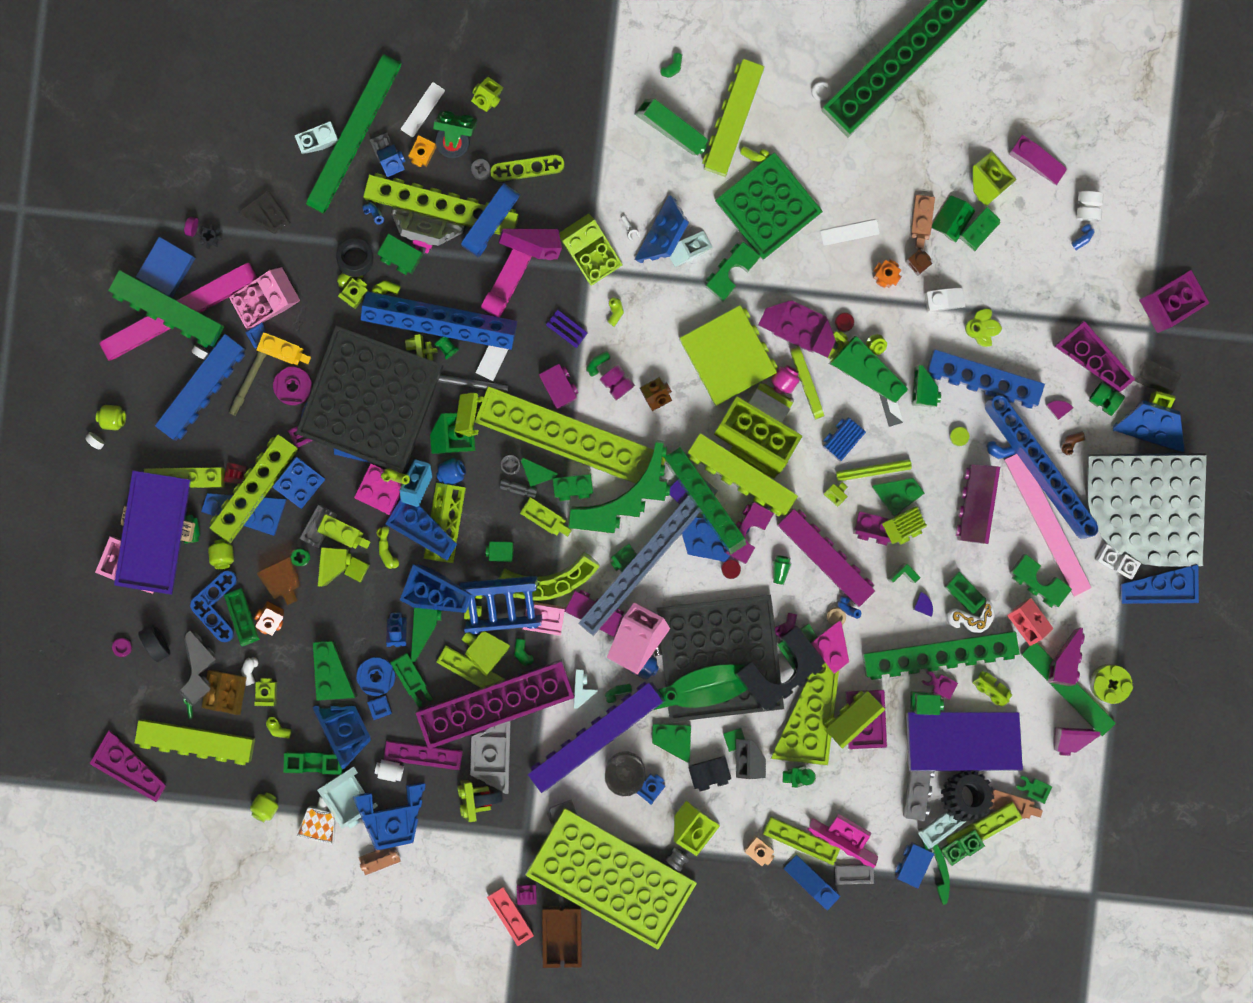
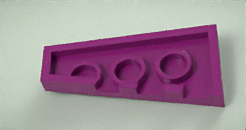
(125, 766)

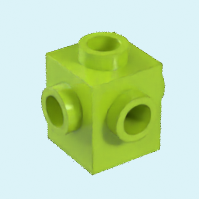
(487, 94)

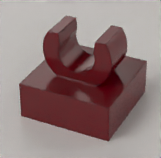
(235, 473)

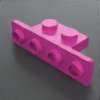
(847, 837)

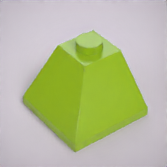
(990, 178)
(332, 564)
(693, 828)

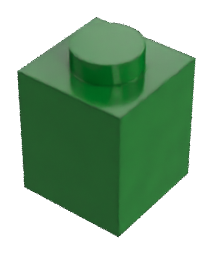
(500, 551)

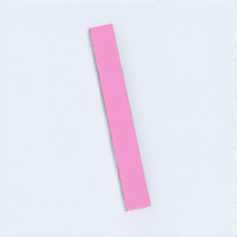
(1048, 525)

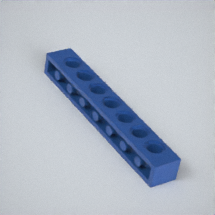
(439, 320)

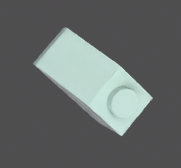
(690, 248)

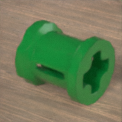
(446, 347)
(304, 561)

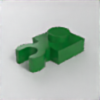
(1036, 790)

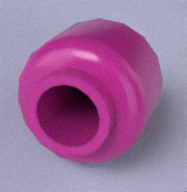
(785, 379)

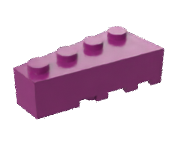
(1092, 354)

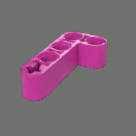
(506, 283)

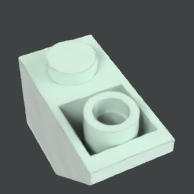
(317, 138)

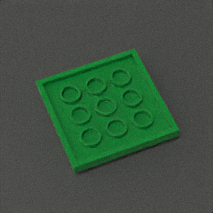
(768, 206)

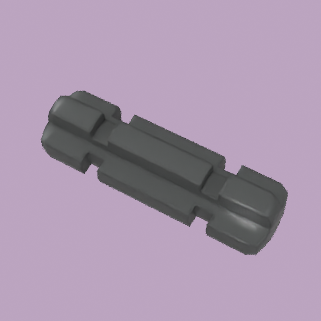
(518, 488)

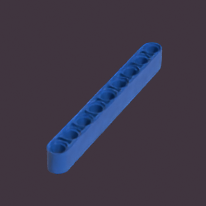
(1050, 471)

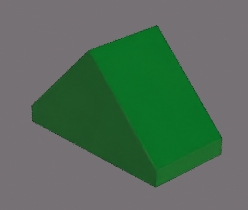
(537, 474)

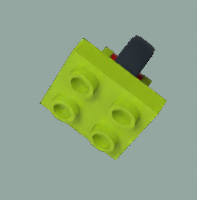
(483, 799)

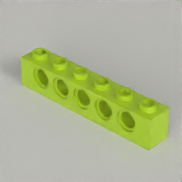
(253, 499)

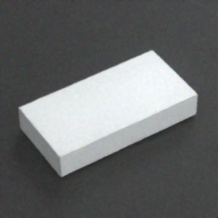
(491, 362)

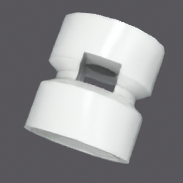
(1089, 206)

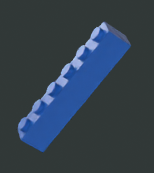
(200, 387)

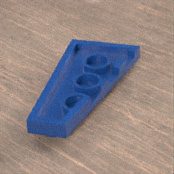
(264, 518)
(421, 528)

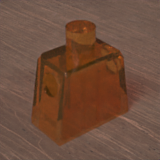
(281, 580)

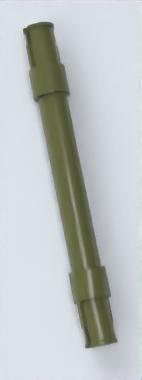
(239, 399)

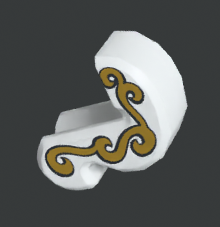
(971, 622)

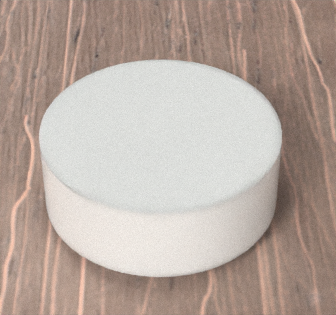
(821, 91)
(200, 352)
(94, 440)

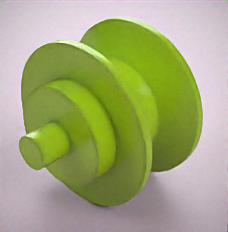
(876, 344)

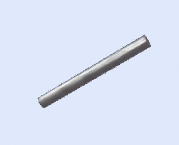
(472, 383)

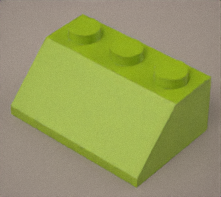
(853, 718)

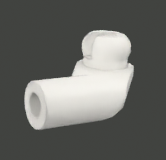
(247, 669)

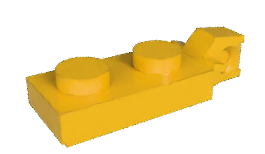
(282, 349)

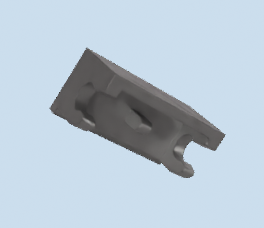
(309, 534)

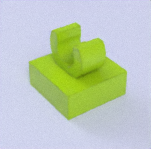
(836, 493)

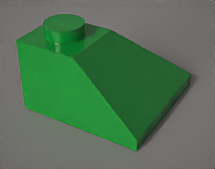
(924, 389)
(446, 440)

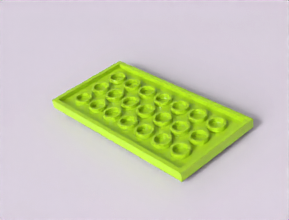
(610, 878)

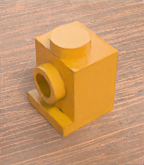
(428, 146)

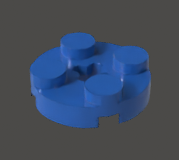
(382, 685)

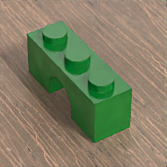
(741, 257)
(1025, 572)
(926, 703)
(311, 762)

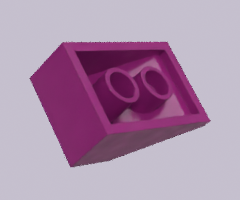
(1174, 301)

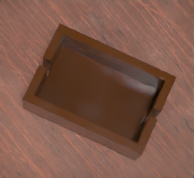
(562, 936)

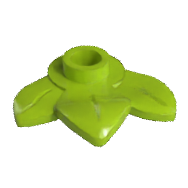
(986, 328)

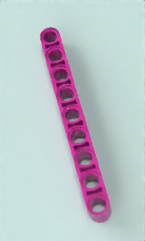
(198, 301)

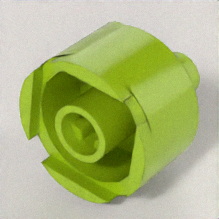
(1121, 687)

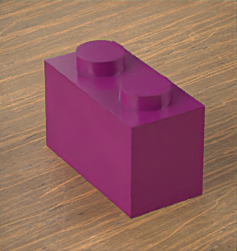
(558, 386)

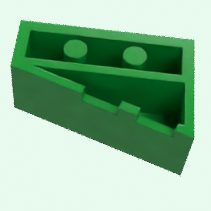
(330, 673)

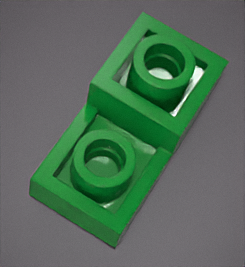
(961, 847)

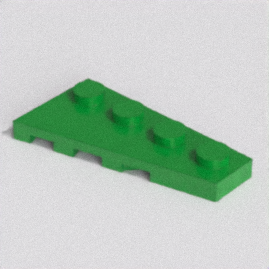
(865, 367)

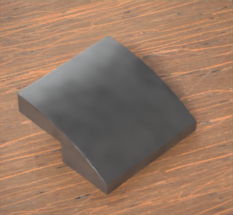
(769, 405)

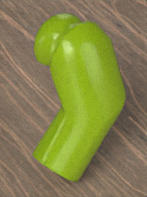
(344, 279)
(395, 476)
(276, 730)

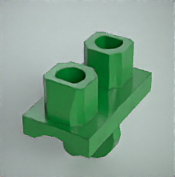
(799, 776)

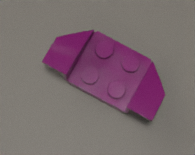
(799, 326)

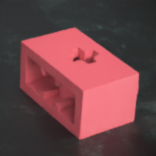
(1030, 622)

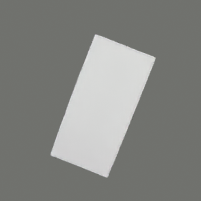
(1119, 563)

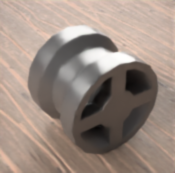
(482, 172)
(677, 859)

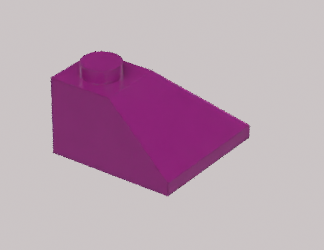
(1073, 739)

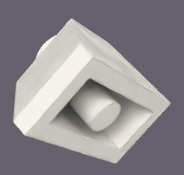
(944, 299)

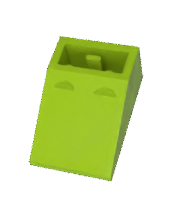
(590, 249)

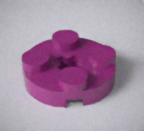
(286, 377)

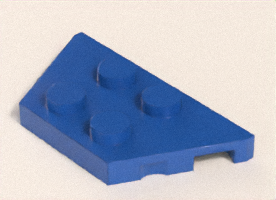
(664, 233)
(1154, 425)
(703, 542)
(343, 731)

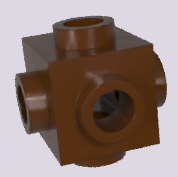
(656, 393)

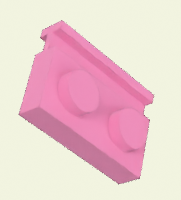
(552, 618)

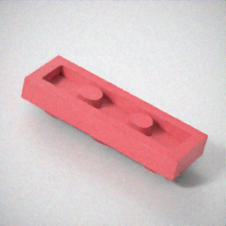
(510, 916)

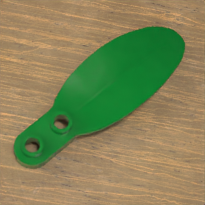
(704, 687)

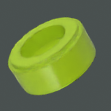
(959, 436)

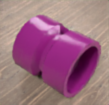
(617, 382)

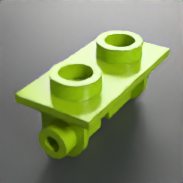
(985, 684)

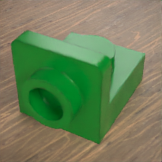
(623, 558)

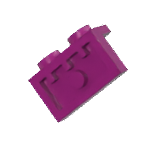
(871, 526)

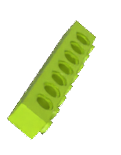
(378, 181)

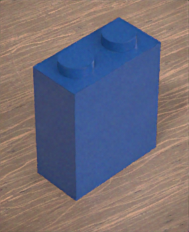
(165, 267)

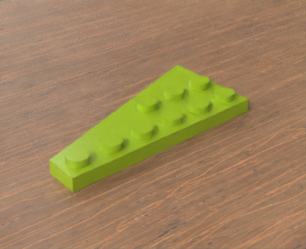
(804, 733)

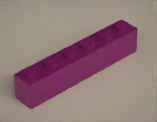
(826, 557)

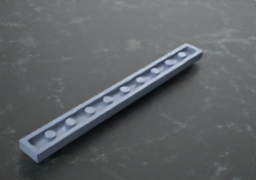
(641, 565)

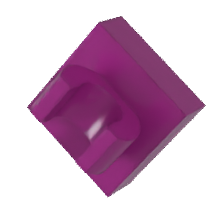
(526, 894)

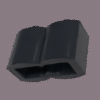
(709, 773)

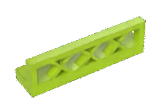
(440, 511)

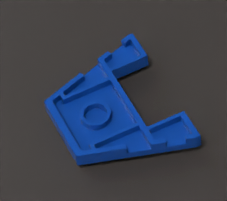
(393, 825)

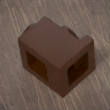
(919, 262)

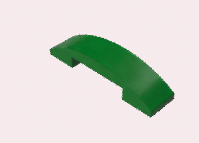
(943, 887)

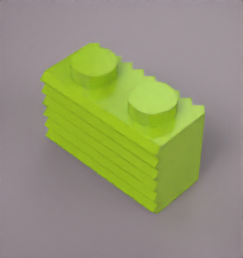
(905, 525)

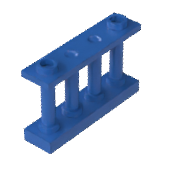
(507, 587)

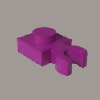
(943, 685)

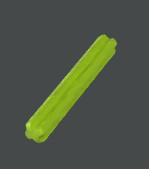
(874, 470)

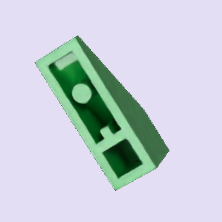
(423, 626)

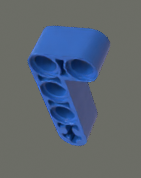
(489, 220)

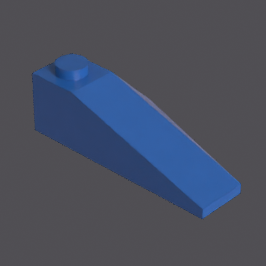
(434, 591)

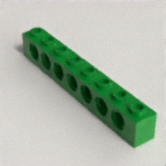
(1007, 639)

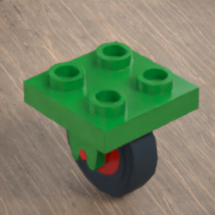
(453, 133)

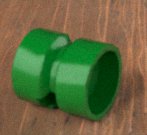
(1106, 398)

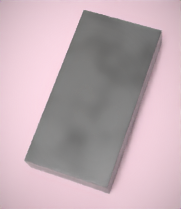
(853, 874)

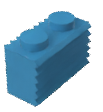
(420, 476)

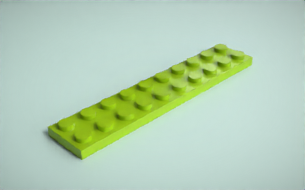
(564, 435)

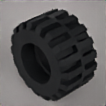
(980, 791)

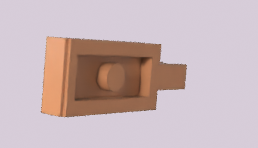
(922, 219)
(1023, 805)

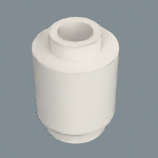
(389, 770)

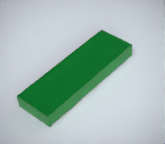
(241, 617)

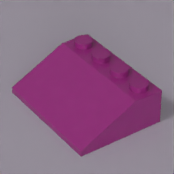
(978, 503)

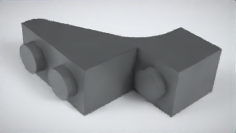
(199, 660)

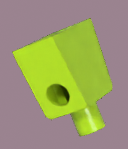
(484, 650)

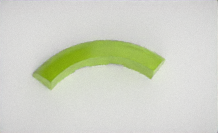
(561, 582)

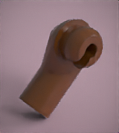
(1070, 441)

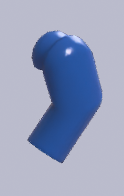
(376, 213)

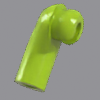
(754, 156)
(386, 286)
(616, 309)

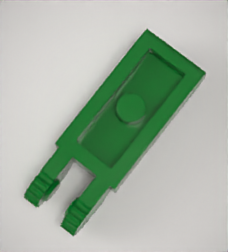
(410, 678)

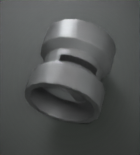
(509, 462)

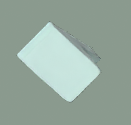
(582, 694)

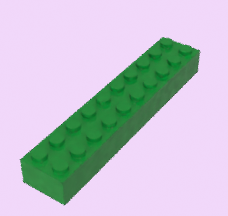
(898, 62)

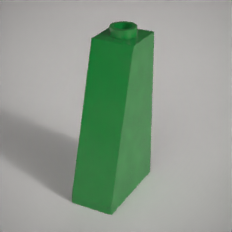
(672, 126)

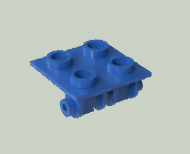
(298, 482)

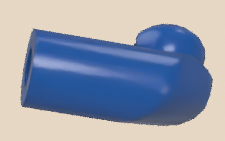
(1084, 239)
(998, 452)
(849, 610)

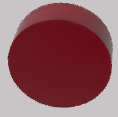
(844, 322)
(731, 569)

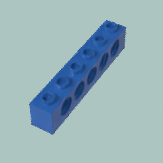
(1033, 388)

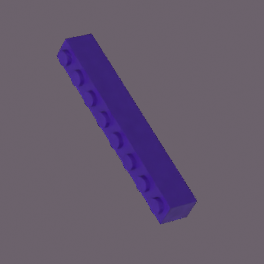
(596, 737)

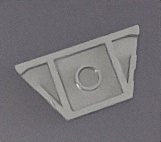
(424, 227)
(492, 756)

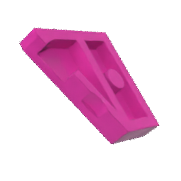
(832, 647)

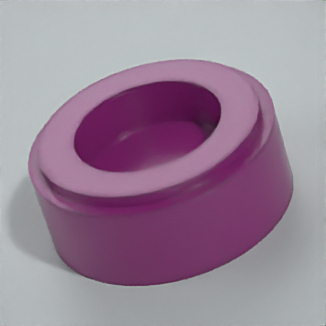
(191, 226)
(122, 647)

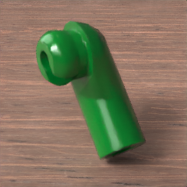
(520, 653)

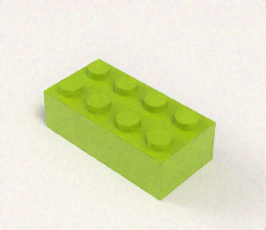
(758, 435)

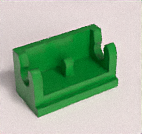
(980, 229)
(965, 593)

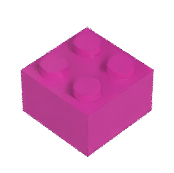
(377, 492)

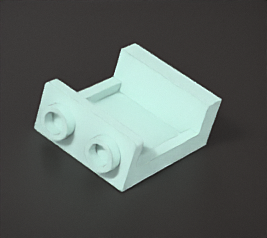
(339, 798)

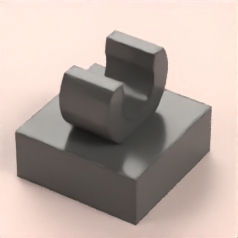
(380, 142)

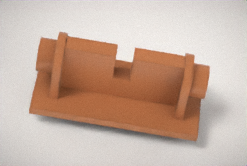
(378, 860)

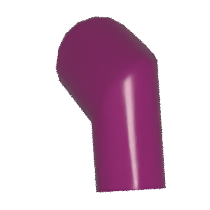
(783, 628)

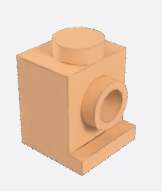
(757, 844)

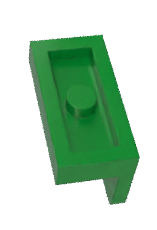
(953, 218)
(907, 571)

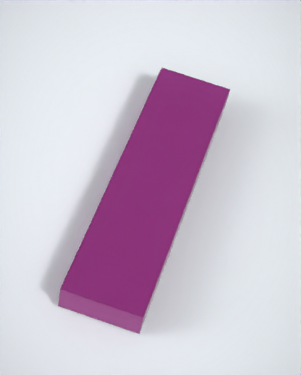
(422, 755)

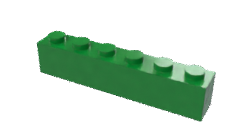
(163, 307)
(705, 501)

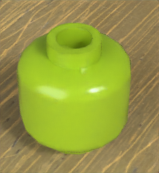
(111, 417)
(221, 554)
(264, 807)

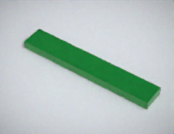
(1072, 694)

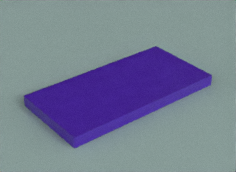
(152, 532)
(964, 741)

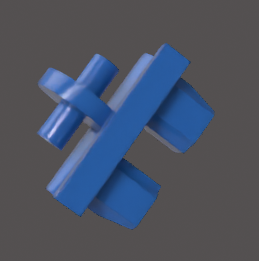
(396, 630)

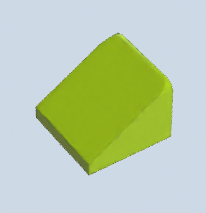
(357, 569)

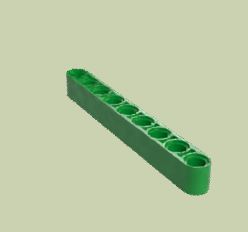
(353, 133)

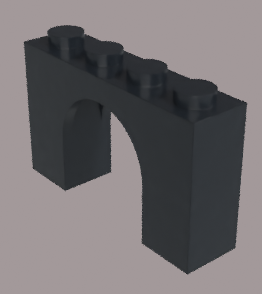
(806, 662)

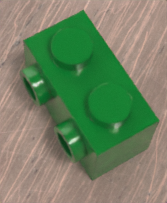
(399, 254)
(573, 486)

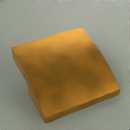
(225, 692)

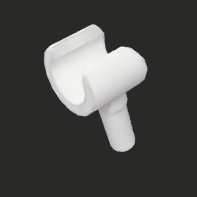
(629, 227)

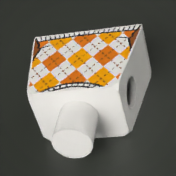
(318, 824)

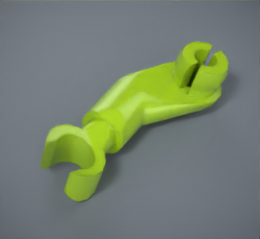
(384, 553)

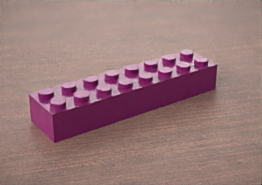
(495, 704)

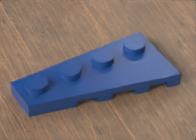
(1168, 587)

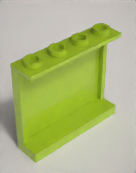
(728, 355)

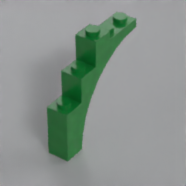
(604, 516)

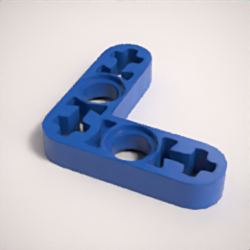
(209, 602)

